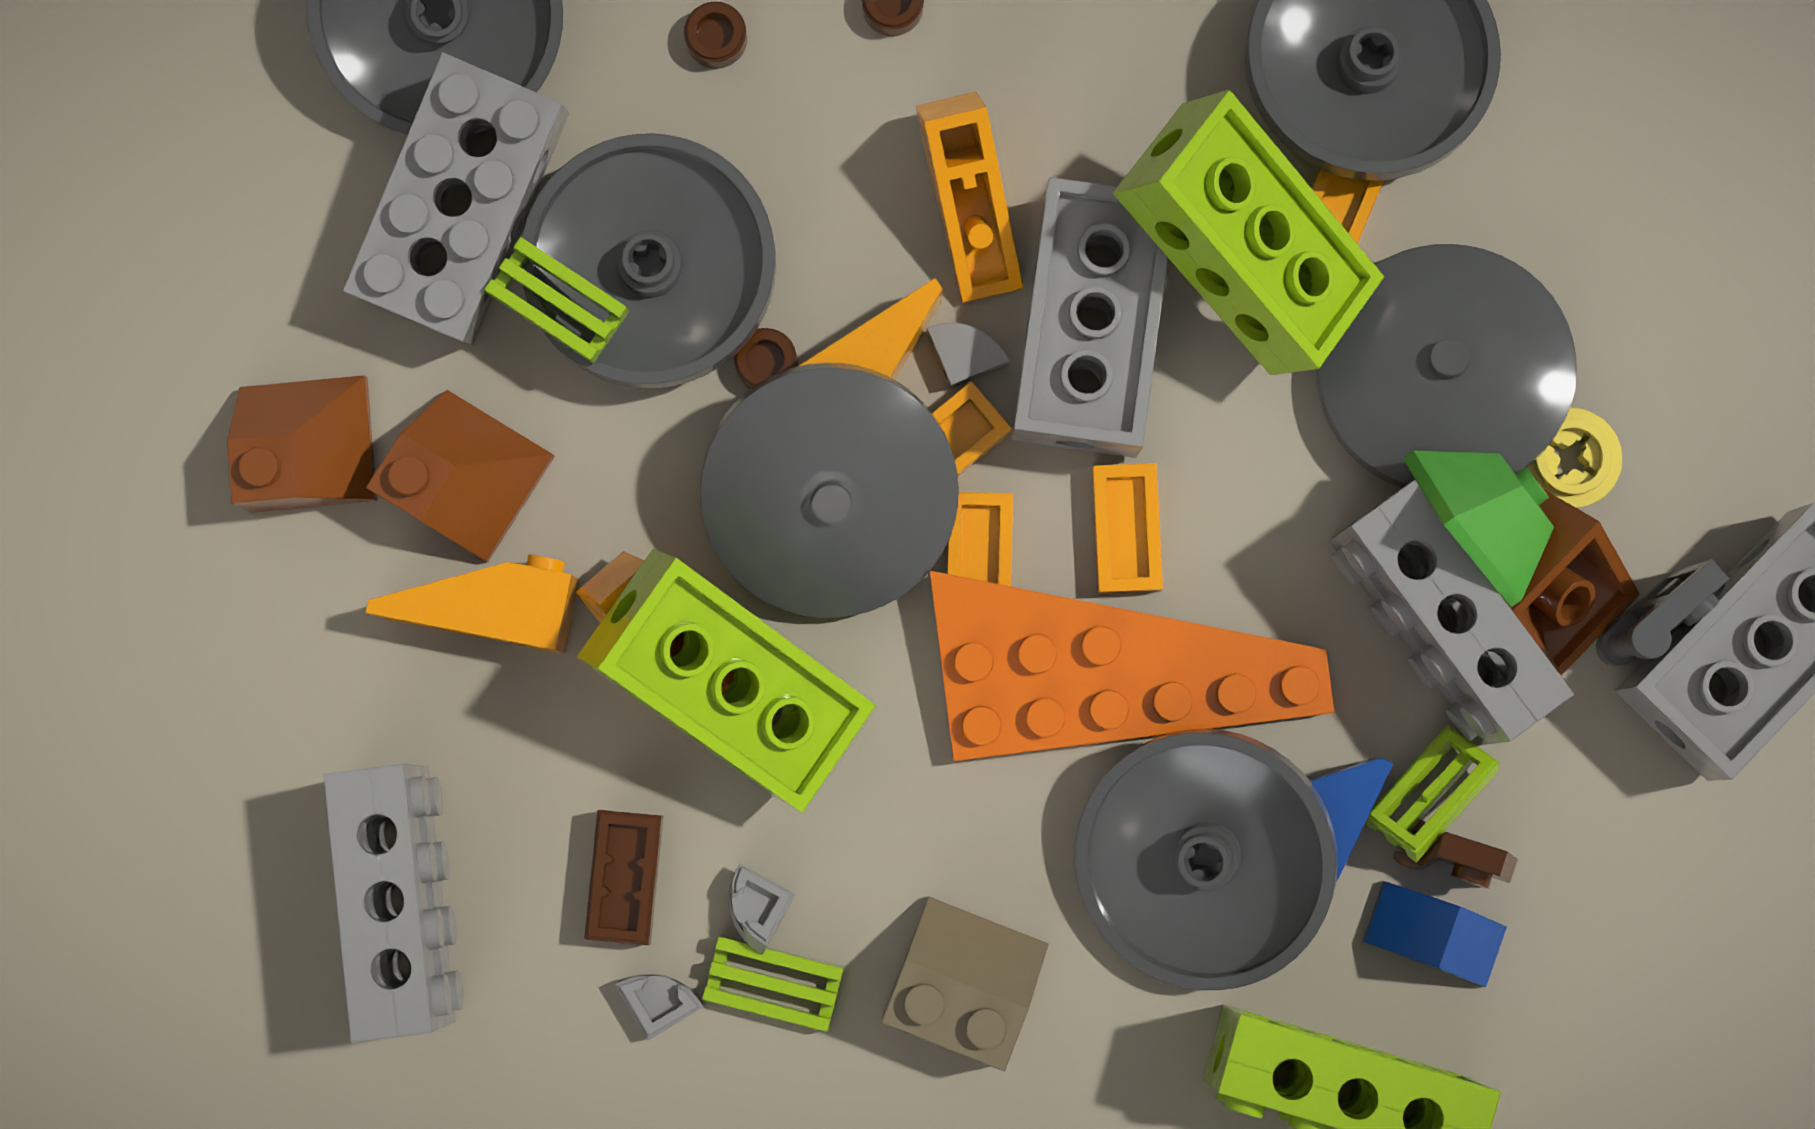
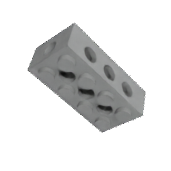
(428, 167)
(1056, 343)
(1482, 627)
(1757, 689)
(371, 930)

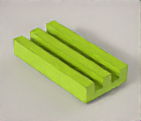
(512, 270)
(1398, 832)
(720, 970)

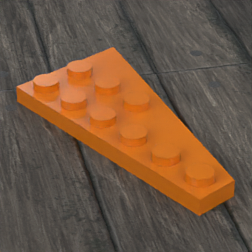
(1073, 672)

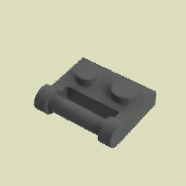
(1646, 626)

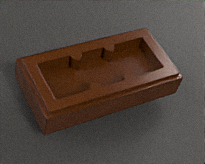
(623, 877)

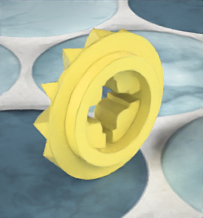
(1599, 454)

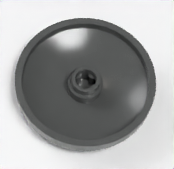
(388, 49)
(1372, 81)
(669, 239)
(1451, 360)
(829, 490)
(1206, 859)

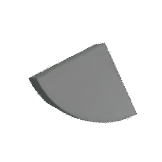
(965, 352)
(757, 906)
(658, 1001)

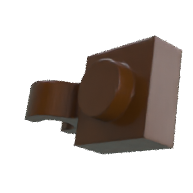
(1472, 860)

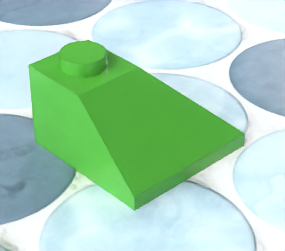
(1488, 513)

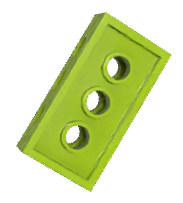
(1249, 234)
(769, 673)
(1253, 1045)

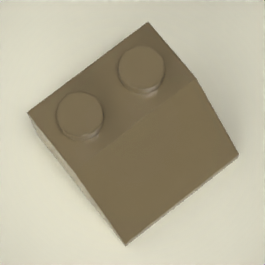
(966, 984)

